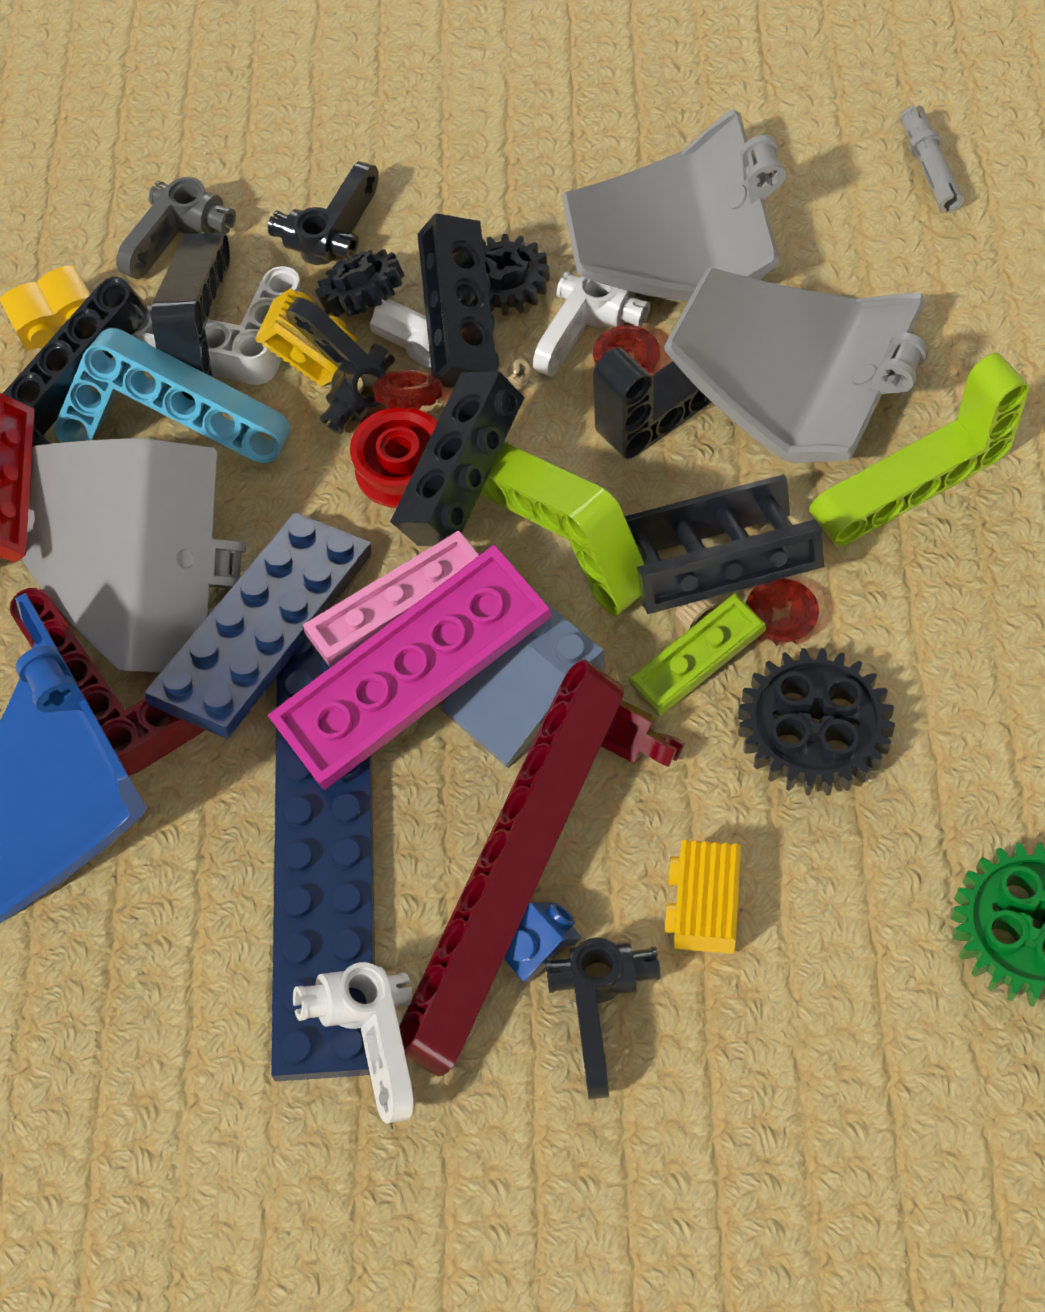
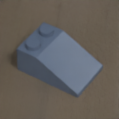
(513, 694)

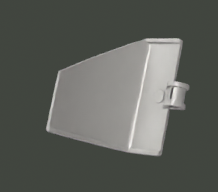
(681, 215)
(795, 361)
(128, 543)

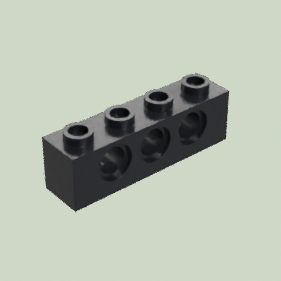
(456, 298)
(458, 457)

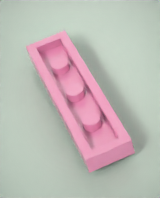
(376, 605)

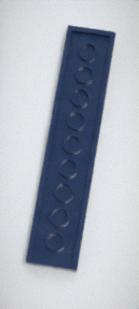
(319, 896)

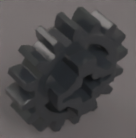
(515, 273)
(359, 283)

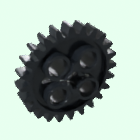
(812, 758)

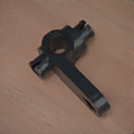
(323, 232)
(348, 357)
(626, 969)

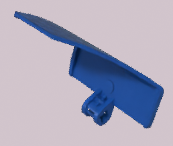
(58, 777)

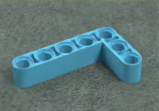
(166, 397)

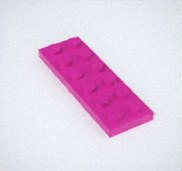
(409, 666)

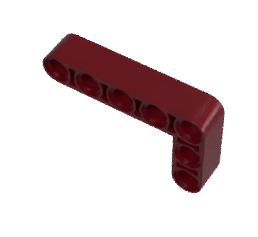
(121, 726)

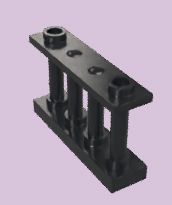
(726, 566)

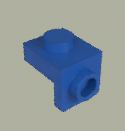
(540, 937)

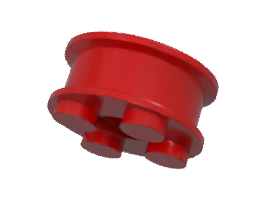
(378, 442)

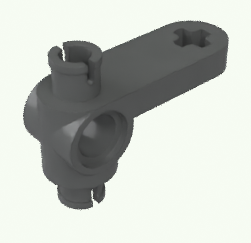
(175, 208)

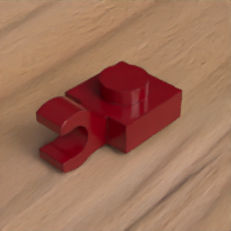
(633, 735)

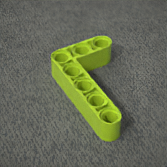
(909, 477)
(576, 512)

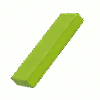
(697, 654)

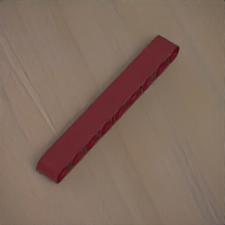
(509, 869)

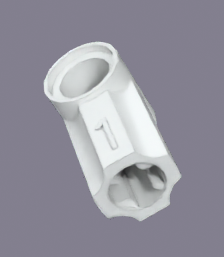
(403, 328)

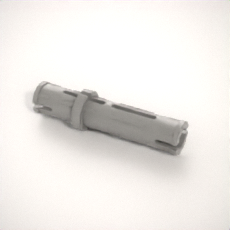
(925, 146)

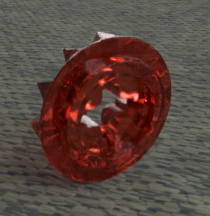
(629, 338)
(407, 389)
(780, 594)

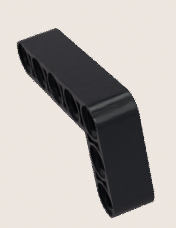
(188, 298)
(51, 372)
(640, 407)

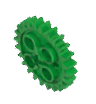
(1015, 964)

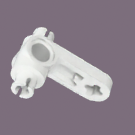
(585, 305)
(378, 1023)

